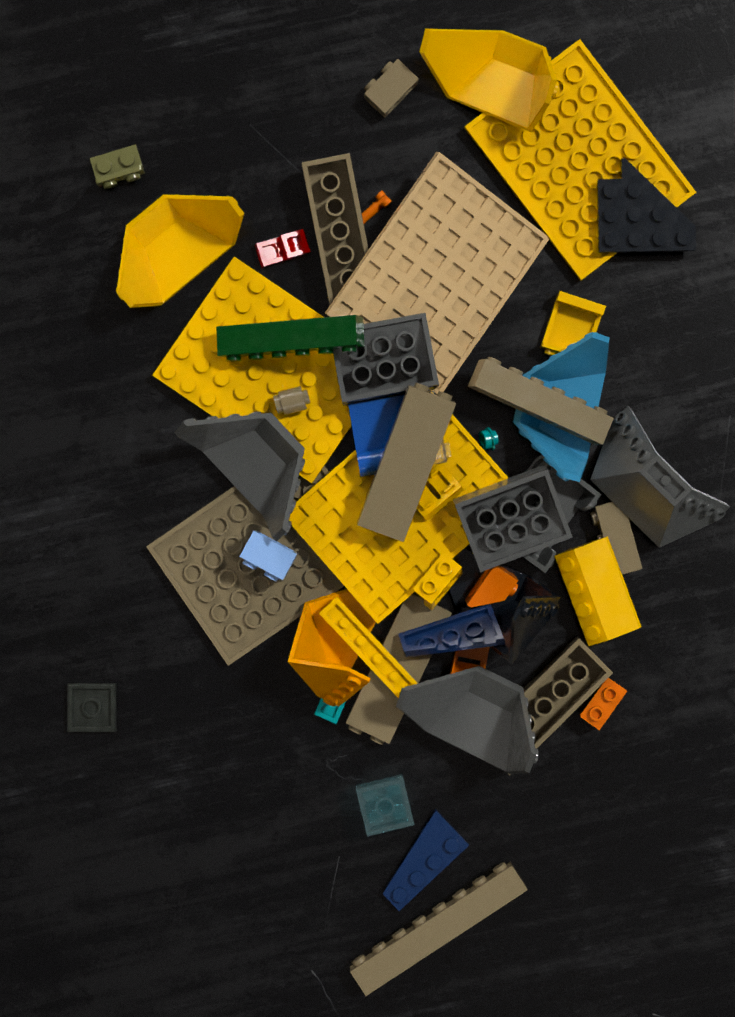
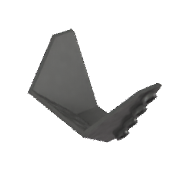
(256, 458)
(648, 487)
(476, 715)

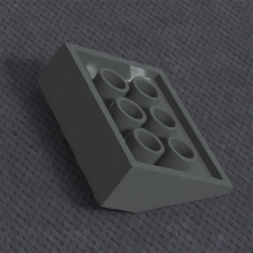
(393, 357)
(512, 518)

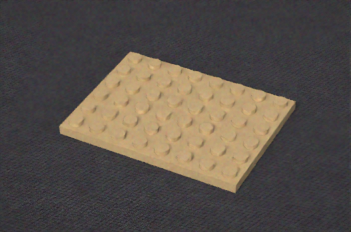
(444, 255)

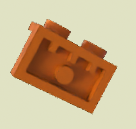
(603, 703)

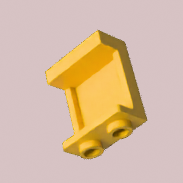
(570, 322)

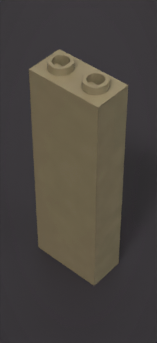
(406, 461)
(376, 704)

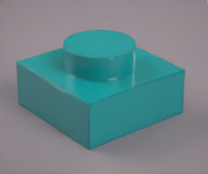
(329, 712)

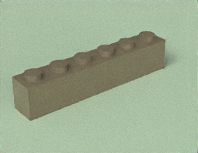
(540, 401)

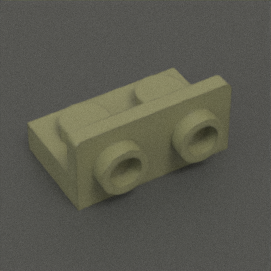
(117, 166)

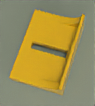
(445, 485)

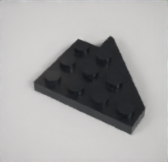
(639, 217)

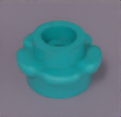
(488, 439)

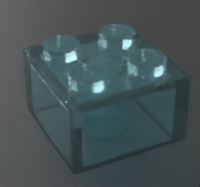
(384, 805)

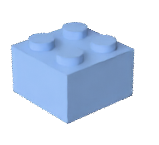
(268, 555)

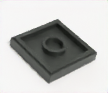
(91, 707)

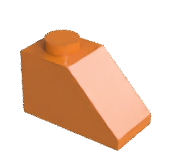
(492, 587)

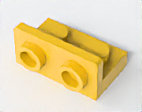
(438, 580)

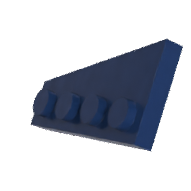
(458, 632)
(430, 854)

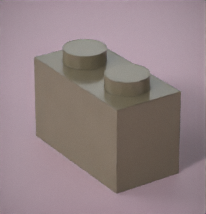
(390, 87)

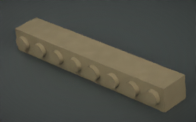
(437, 928)

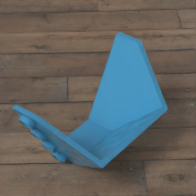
(581, 374)

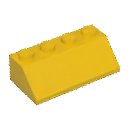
(598, 591)

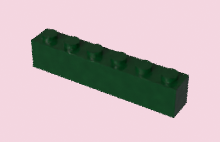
(290, 337)

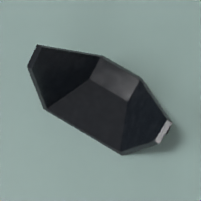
(518, 616)

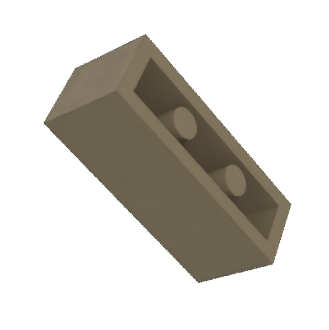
(616, 526)

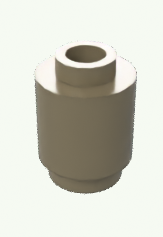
(291, 400)

